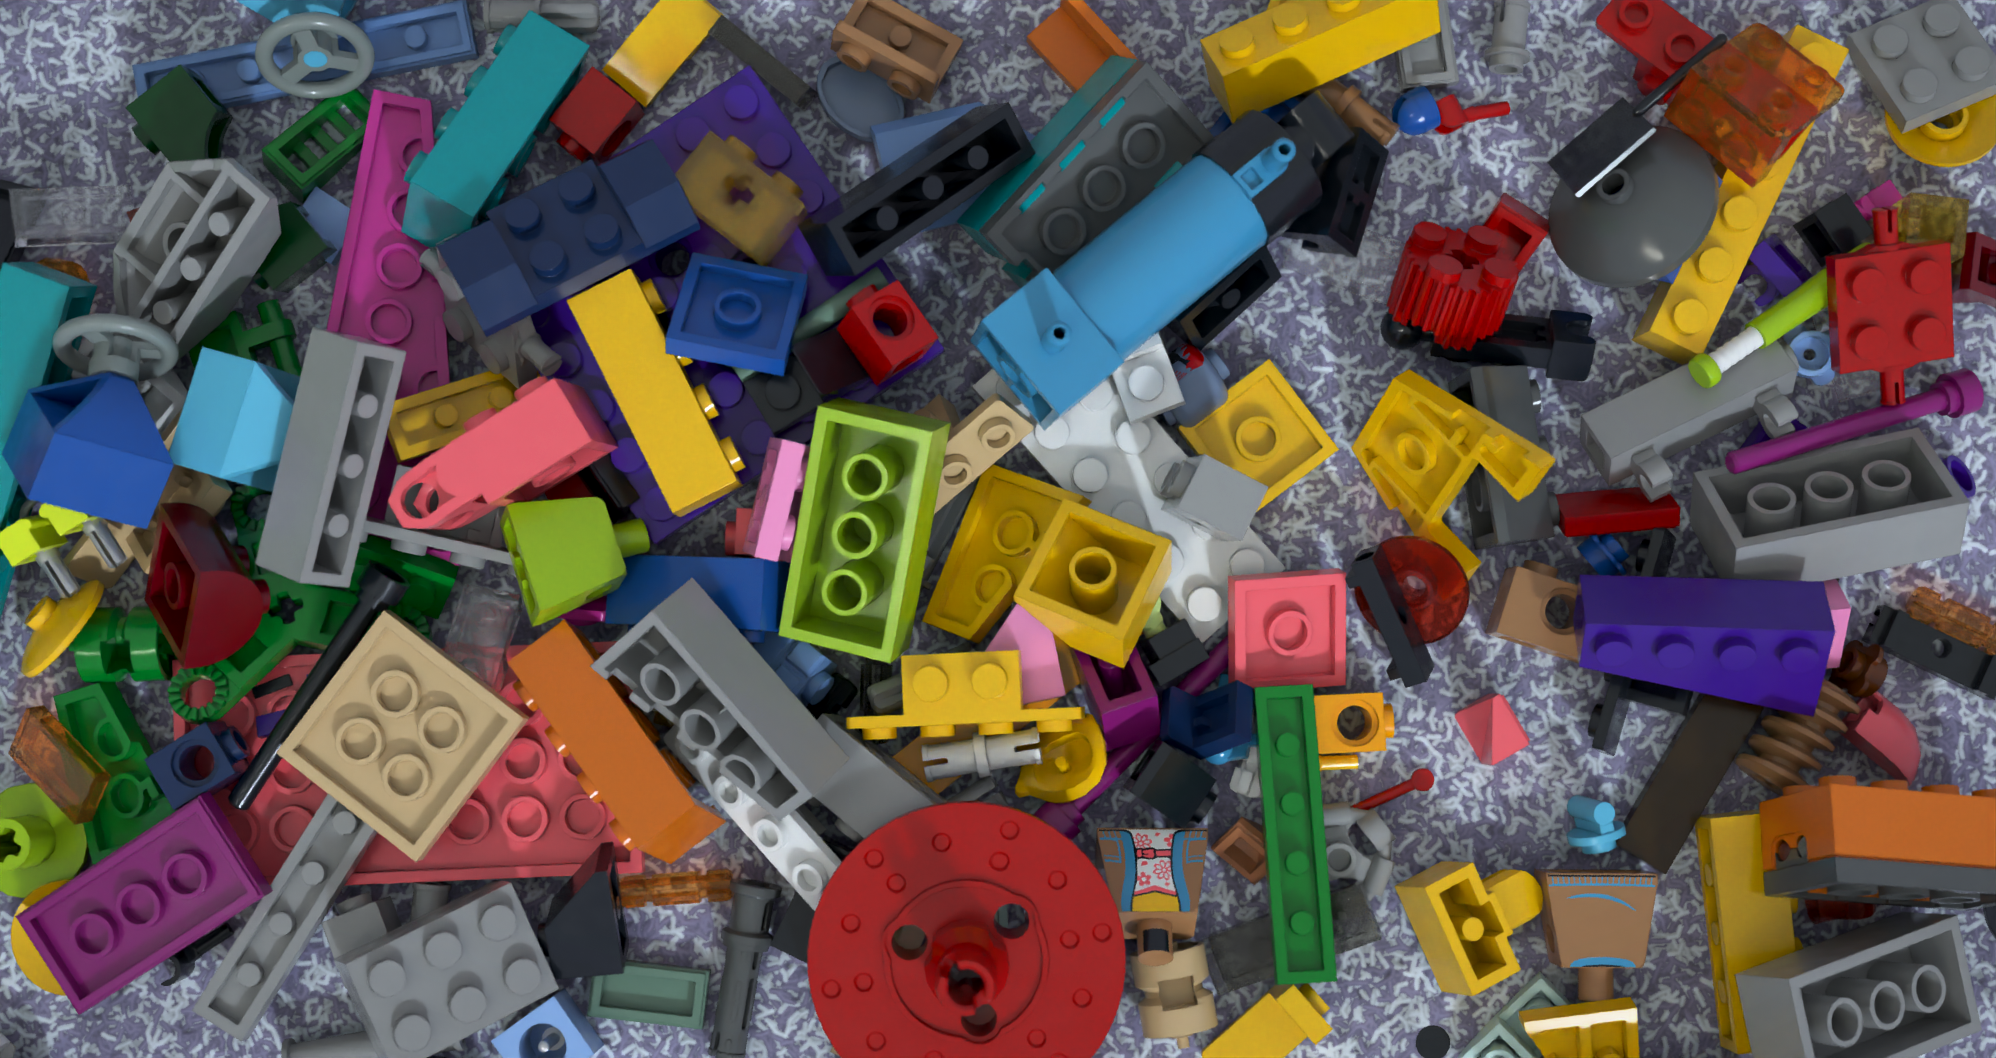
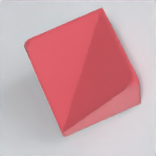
(1492, 728)

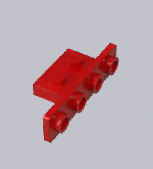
(1659, 40)

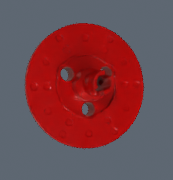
(949, 874)

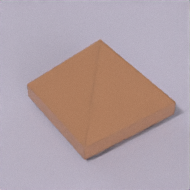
(1243, 849)

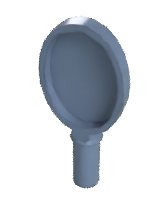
(856, 99)

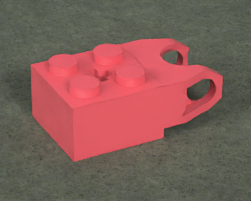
(506, 456)

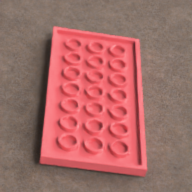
(517, 823)

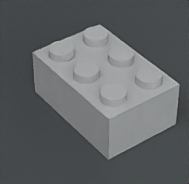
(447, 973)

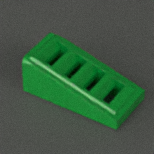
(292, 141)

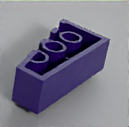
(1709, 635)

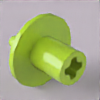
(36, 841)

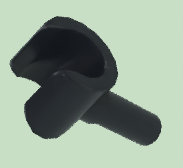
(185, 959)

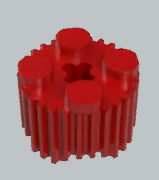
(1453, 283)

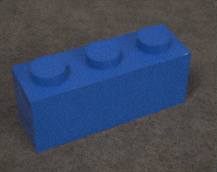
(743, 588)

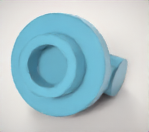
(1594, 825)

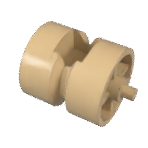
(1174, 994)

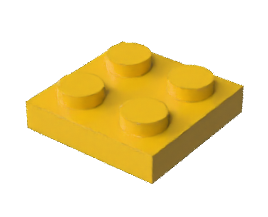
(1263, 432)

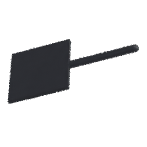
(1616, 132)

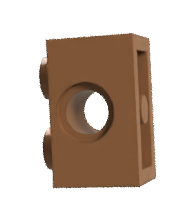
(1521, 607)

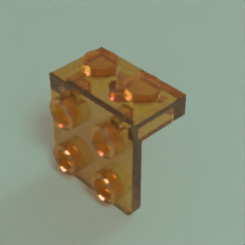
(1752, 100)

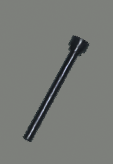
(377, 590)

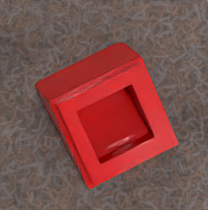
(1519, 228)

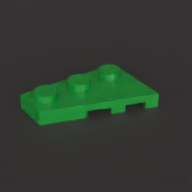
(111, 734)

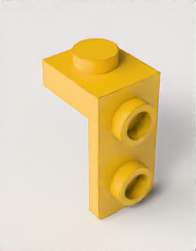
(1273, 1025)

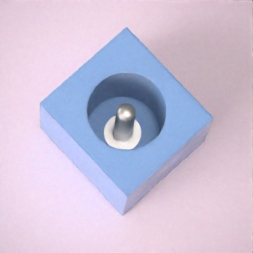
(550, 1031)

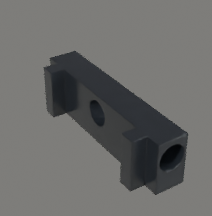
(1392, 614)
(1913, 642)

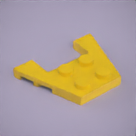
(1425, 448)

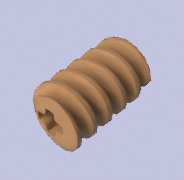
(1794, 739)

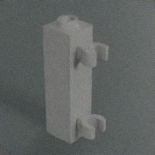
(1676, 412)

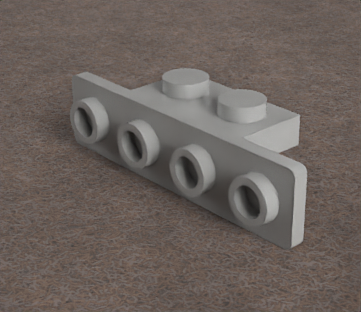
(468, 545)

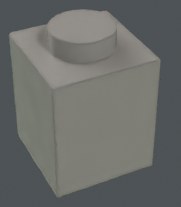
(359, 923)

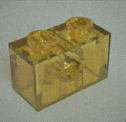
(753, 228)

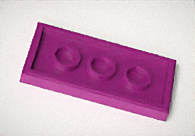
(144, 903)

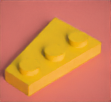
(993, 551)

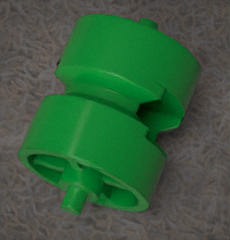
(122, 645)

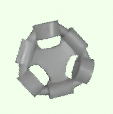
(1345, 859)

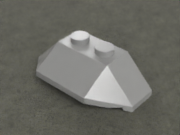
(193, 248)

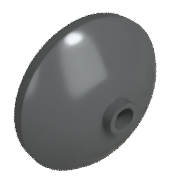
(1648, 224)

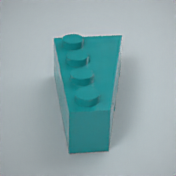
(492, 129)

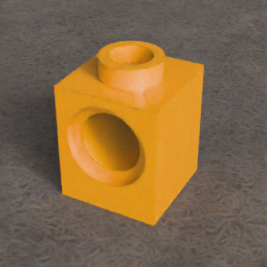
(1377, 716)

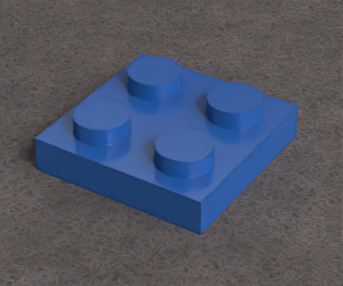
(736, 314)

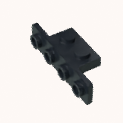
(1608, 718)

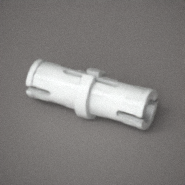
(982, 754)

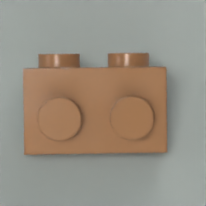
(896, 47)

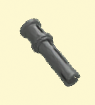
(746, 941)

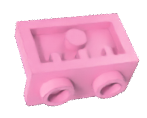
(777, 501)

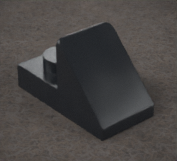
(814, 374)

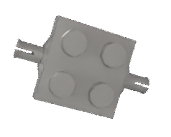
(508, 351)

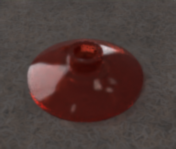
(1445, 598)

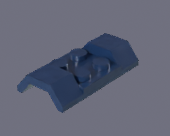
(568, 235)

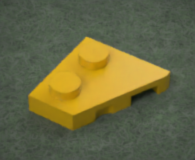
(1585, 1029)

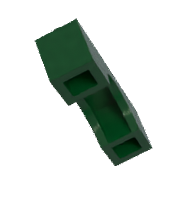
(189, 124)

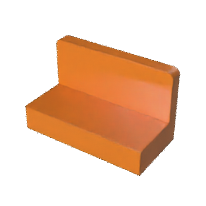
(1075, 43)

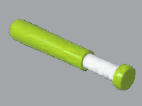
(1764, 329)

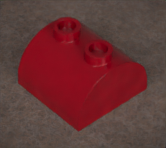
(202, 587)

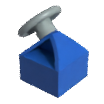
(92, 437)

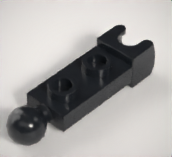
(1554, 343)

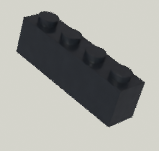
(916, 190)

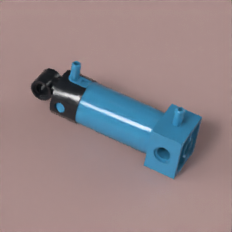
(1158, 258)

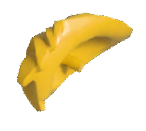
(1070, 763)

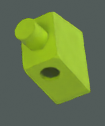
(568, 552)

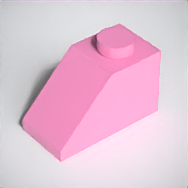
(1039, 656)

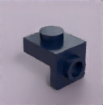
(1208, 721)

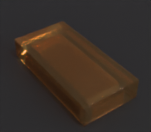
(59, 764)

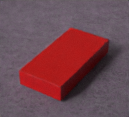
(1614, 512)

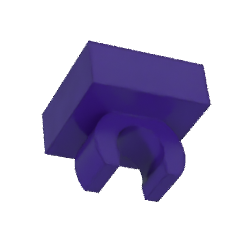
(1778, 267)

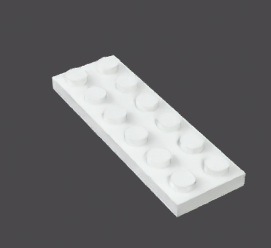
(1122, 471)

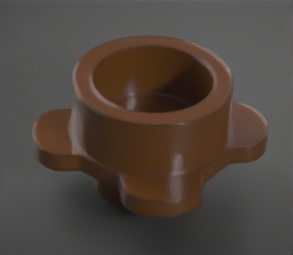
(1860, 669)

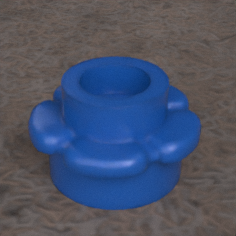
(1604, 554)

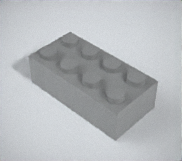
(1831, 511)
(1865, 993)

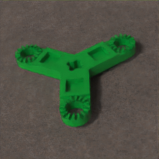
(273, 640)

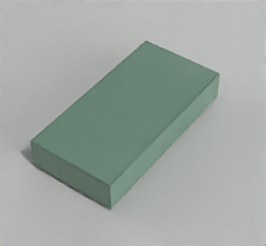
(652, 994)

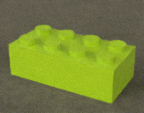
(863, 528)

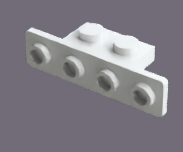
(788, 844)

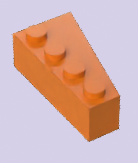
(612, 746)

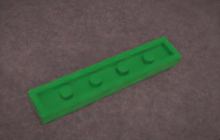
(1294, 835)

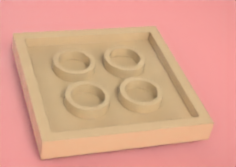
(402, 735)

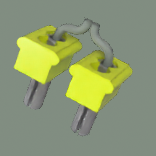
(42, 534)

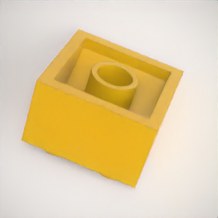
(1095, 581)

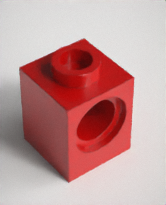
(595, 118)
(882, 354)

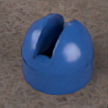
(1416, 111)

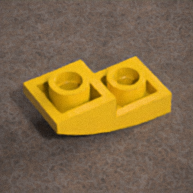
(661, 47)

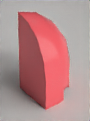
(1885, 736)

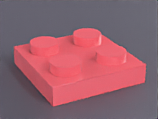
(1287, 628)

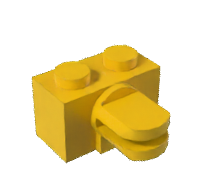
(1468, 921)

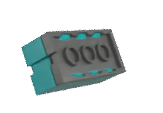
(1087, 170)

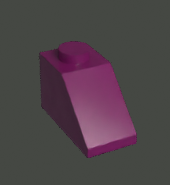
(1119, 698)

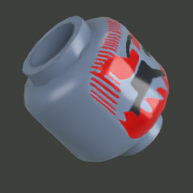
(1200, 382)

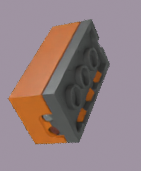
(1881, 844)

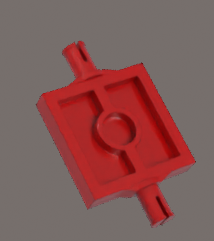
(1890, 305)

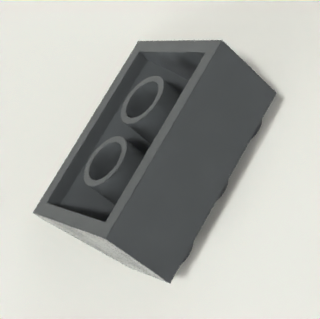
(1494, 514)

